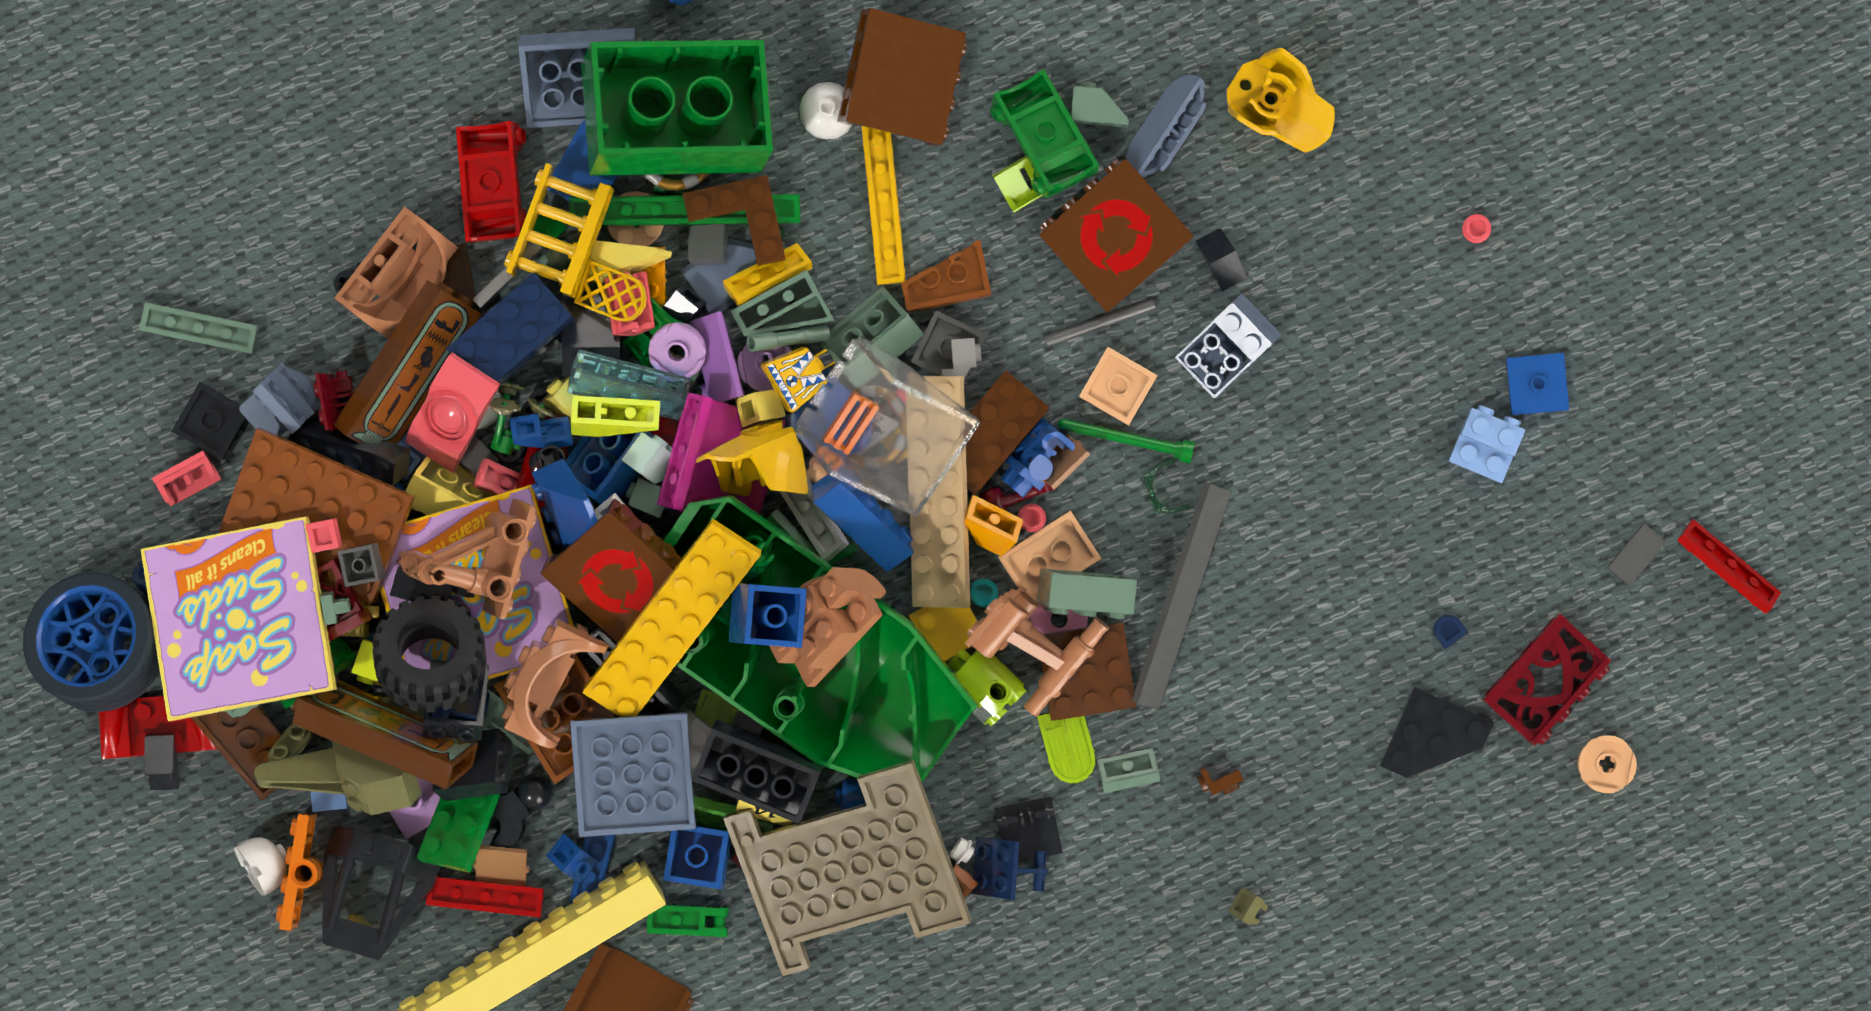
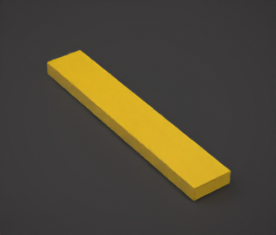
(883, 206)

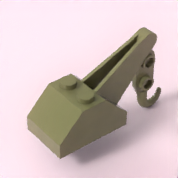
(336, 770)

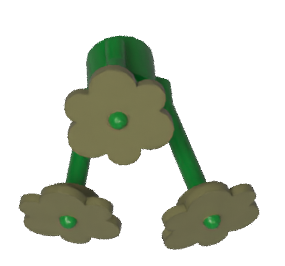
(503, 406)

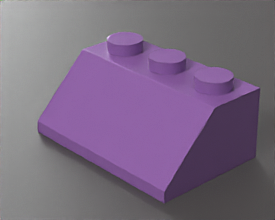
(720, 365)

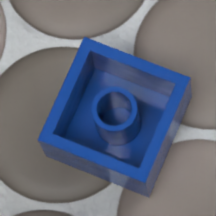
(698, 857)

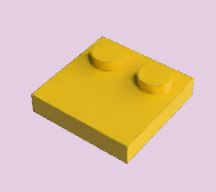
(945, 628)

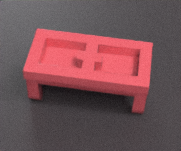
(643, 322)
(187, 478)

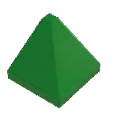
(549, 226)

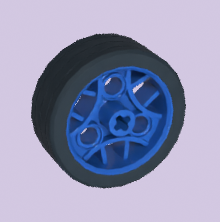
(92, 642)

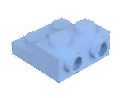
(1487, 443)

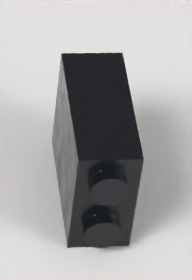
(489, 771)

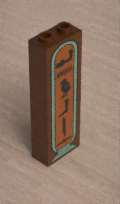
(407, 366)
(384, 734)

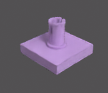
(419, 815)

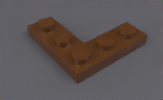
(748, 196)

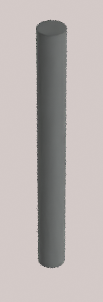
(1100, 322)

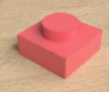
(324, 535)

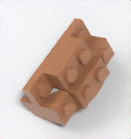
(396, 272)
(831, 630)
(541, 676)

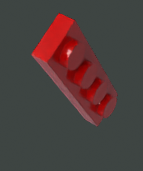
(1729, 566)
(487, 897)

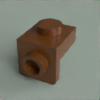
(1225, 783)

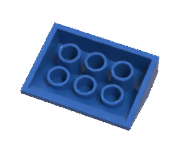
(564, 503)

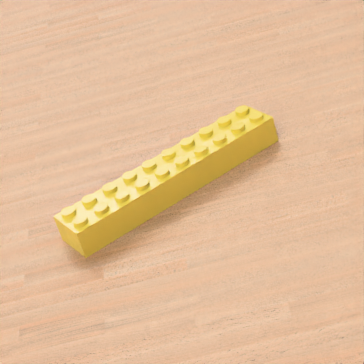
(545, 944)

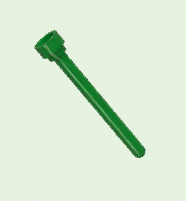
(1181, 450)

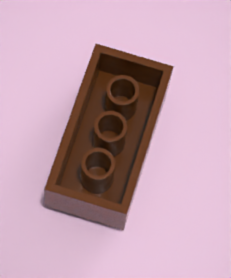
(1006, 418)

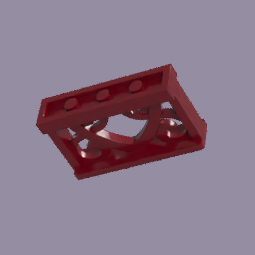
(1550, 640)

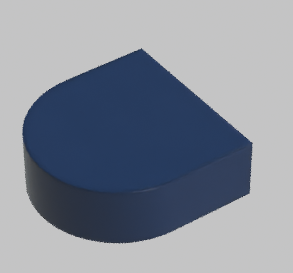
(1448, 630)

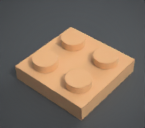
(1118, 386)

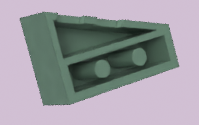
(784, 308)

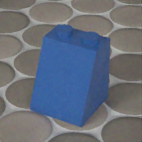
(767, 615)

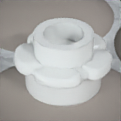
(962, 851)

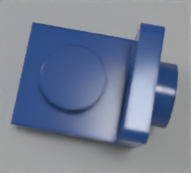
(571, 858)

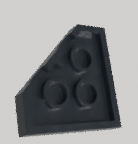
(1433, 734)

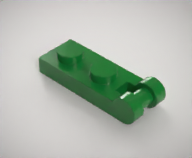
(687, 920)

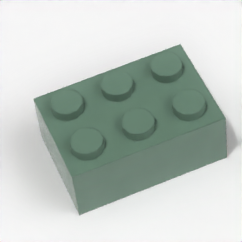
(1086, 593)

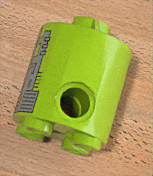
(982, 674)

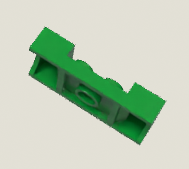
(1045, 134)

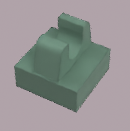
(332, 607)

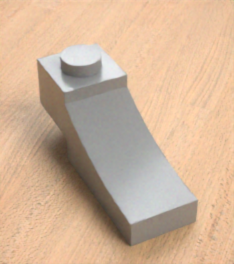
(964, 357)

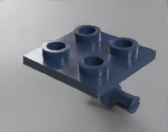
(998, 868)

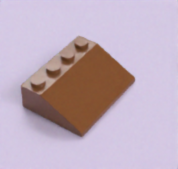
(567, 706)

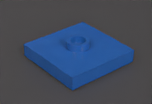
(1537, 384)

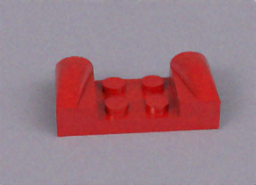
(490, 181)
(125, 729)

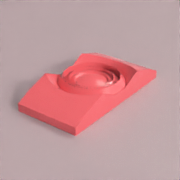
(451, 412)

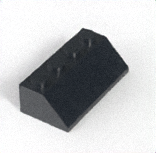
(757, 771)

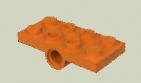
(295, 883)

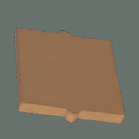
(1065, 462)
(501, 865)

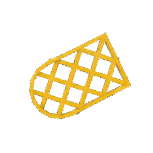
(584, 284)

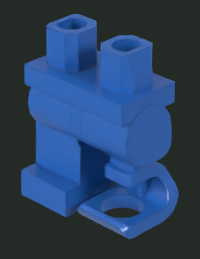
(1032, 458)

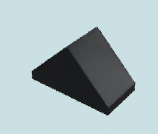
(1221, 259)

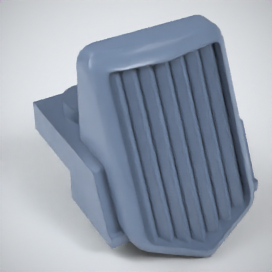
(281, 401)

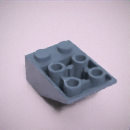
(1228, 346)

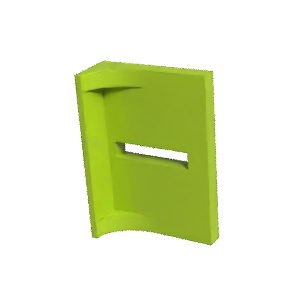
(1014, 186)

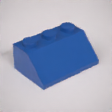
(600, 466)

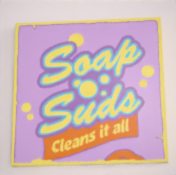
(238, 619)

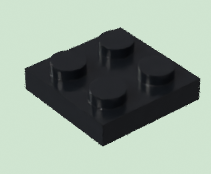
(210, 421)

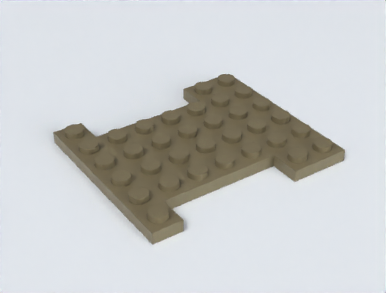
(850, 867)

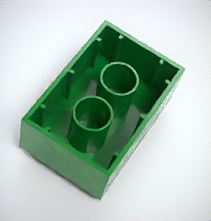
(676, 107)

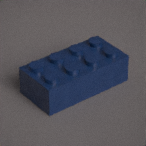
(513, 330)

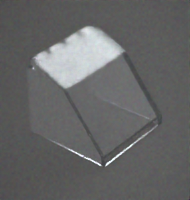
(907, 440)

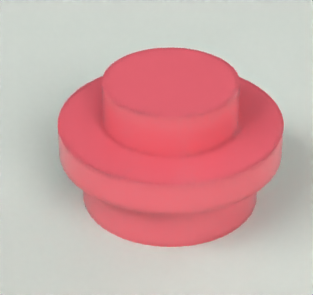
(1476, 228)
(1033, 517)

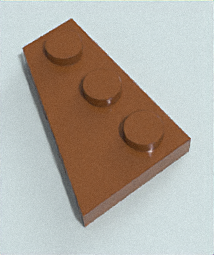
(952, 281)

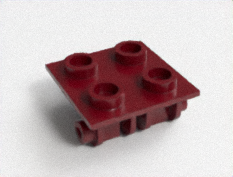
(327, 388)

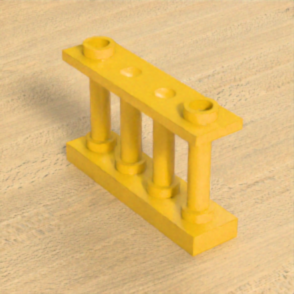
(578, 252)

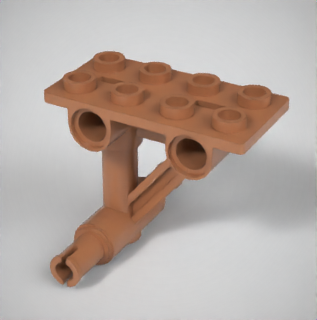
(500, 571)
(1010, 623)

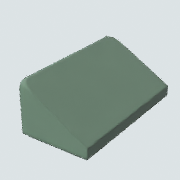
(1128, 770)

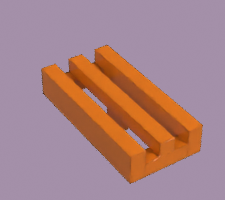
(848, 446)

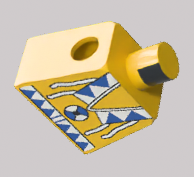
(797, 375)

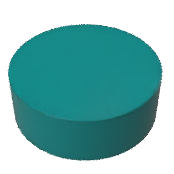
(983, 592)

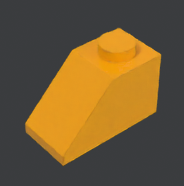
(992, 526)

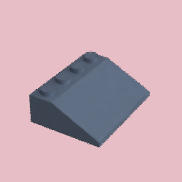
(554, 74)

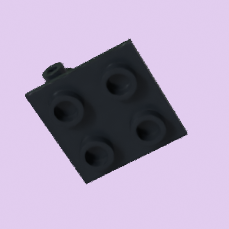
(1031, 825)

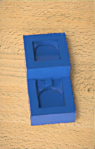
(534, 433)

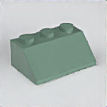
(877, 320)

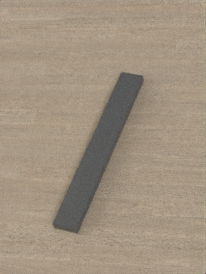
(1181, 596)

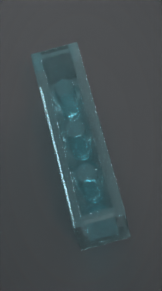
(613, 378)

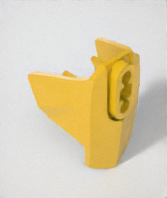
(1298, 112)
(763, 454)

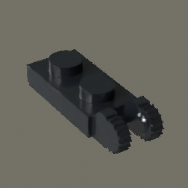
(409, 588)

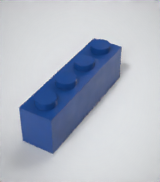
(864, 521)

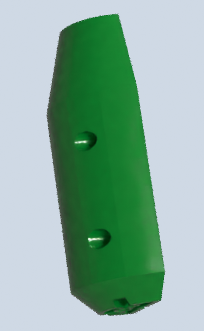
(873, 709)

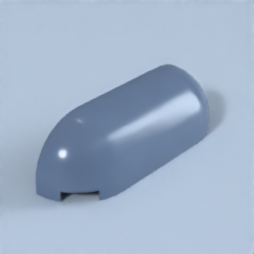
(1167, 125)

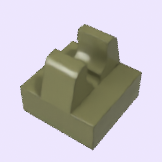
(1247, 906)

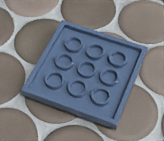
(633, 774)

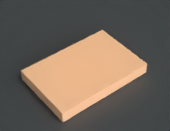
(1056, 547)

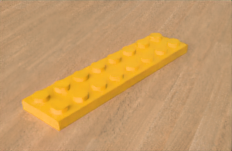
(672, 620)

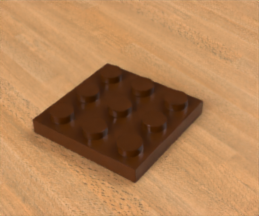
(1100, 682)

